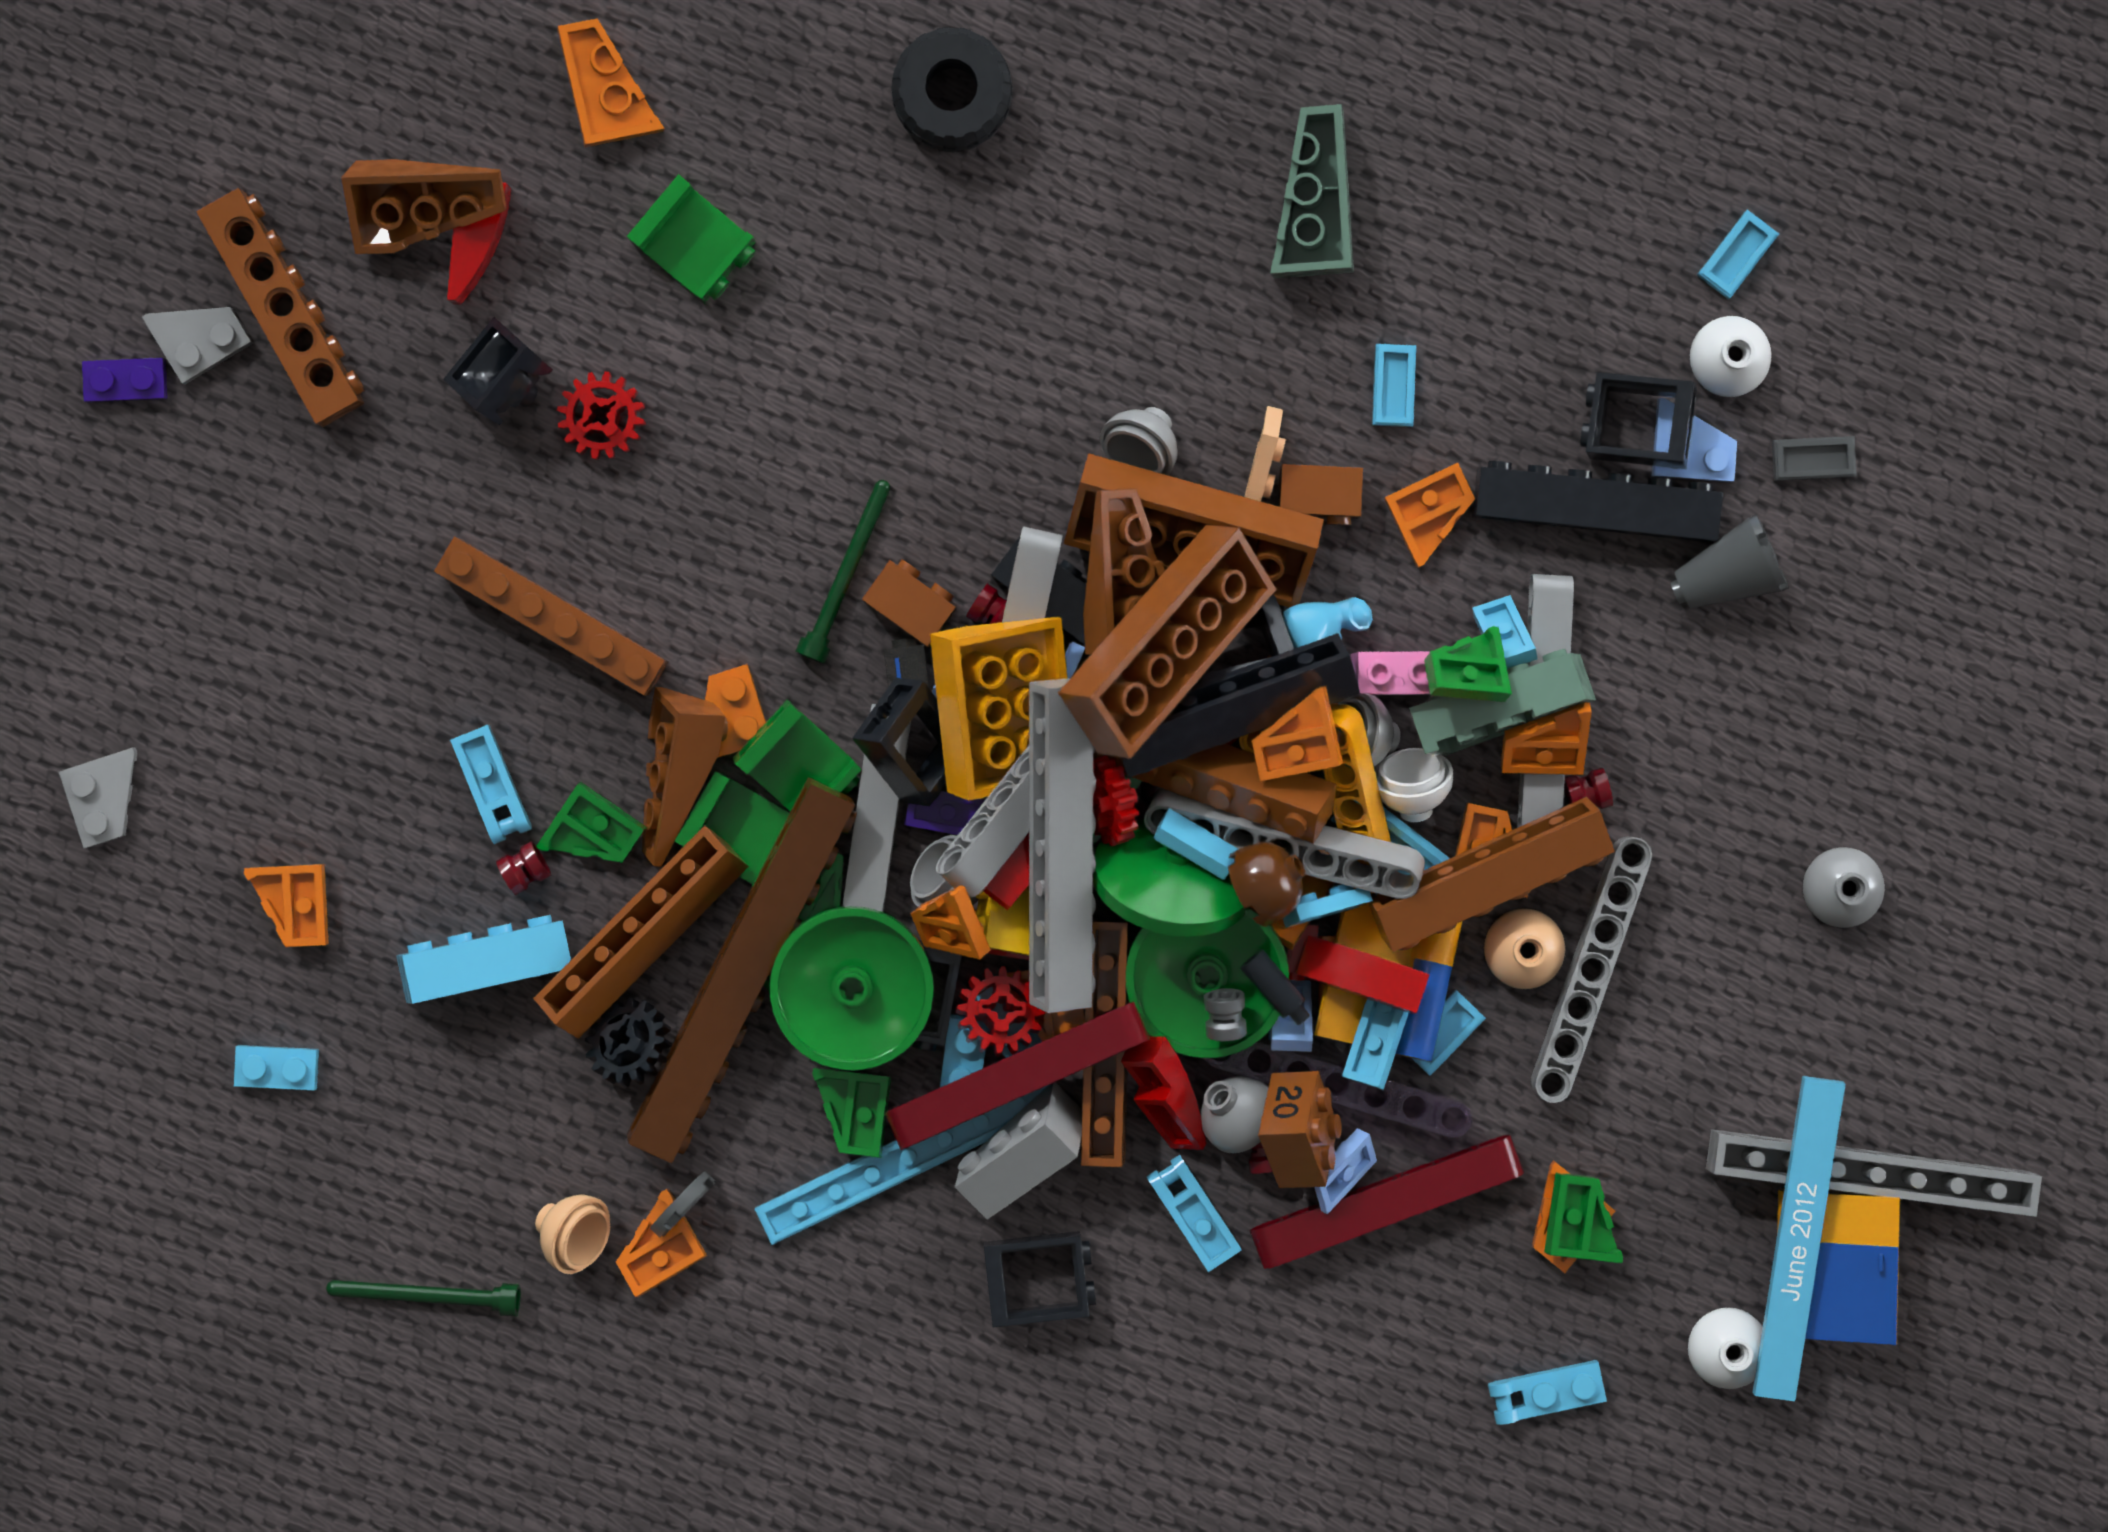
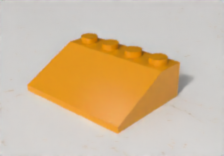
(985, 696)

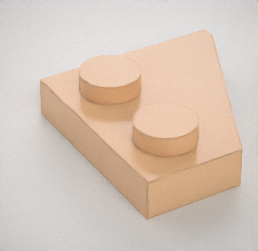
(1268, 449)

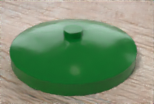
(1163, 889)
(1175, 972)
(851, 988)

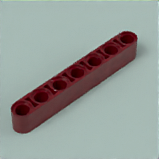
(1017, 1075)
(1387, 1201)

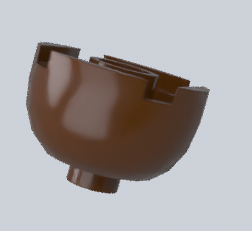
(1267, 880)

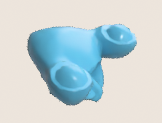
(1318, 620)

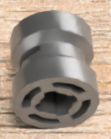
(1225, 1014)

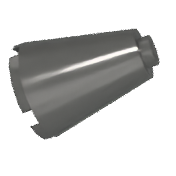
(1731, 569)

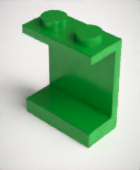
(692, 240)
(792, 750)
(738, 817)

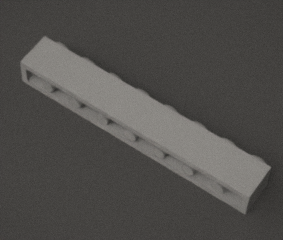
(1060, 854)
(1883, 1174)

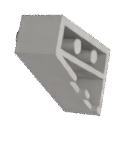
(1022, 1152)

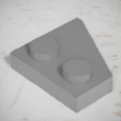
(197, 338)
(100, 796)

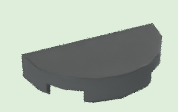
(683, 1204)

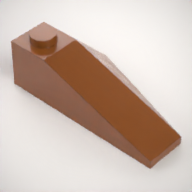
(411, 201)
(1119, 563)
(687, 745)

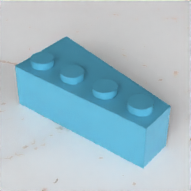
(483, 961)

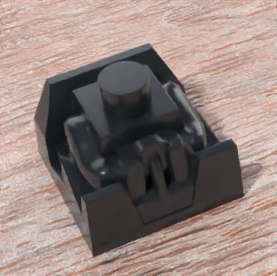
(497, 372)

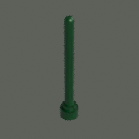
(816, 642)
(502, 1299)

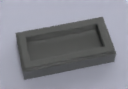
(1814, 458)

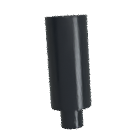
(1275, 986)

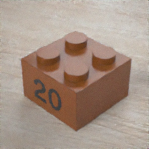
(1299, 1129)

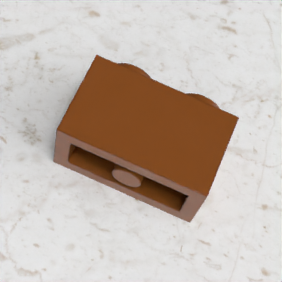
(1322, 491)
(910, 602)

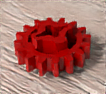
(617, 405)
(1113, 803)
(981, 1011)

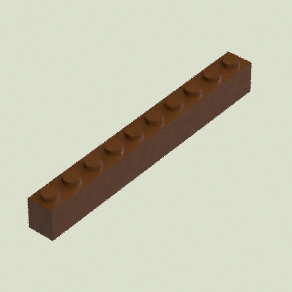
(741, 970)

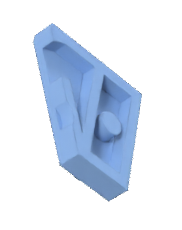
(1710, 450)

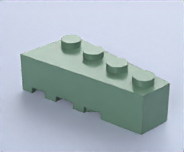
(1316, 207)
(1538, 690)

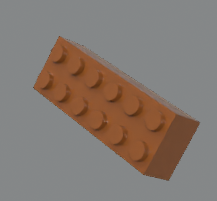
(1180, 509)
(1167, 641)

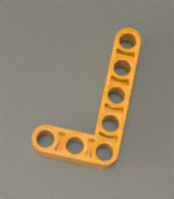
(1354, 783)

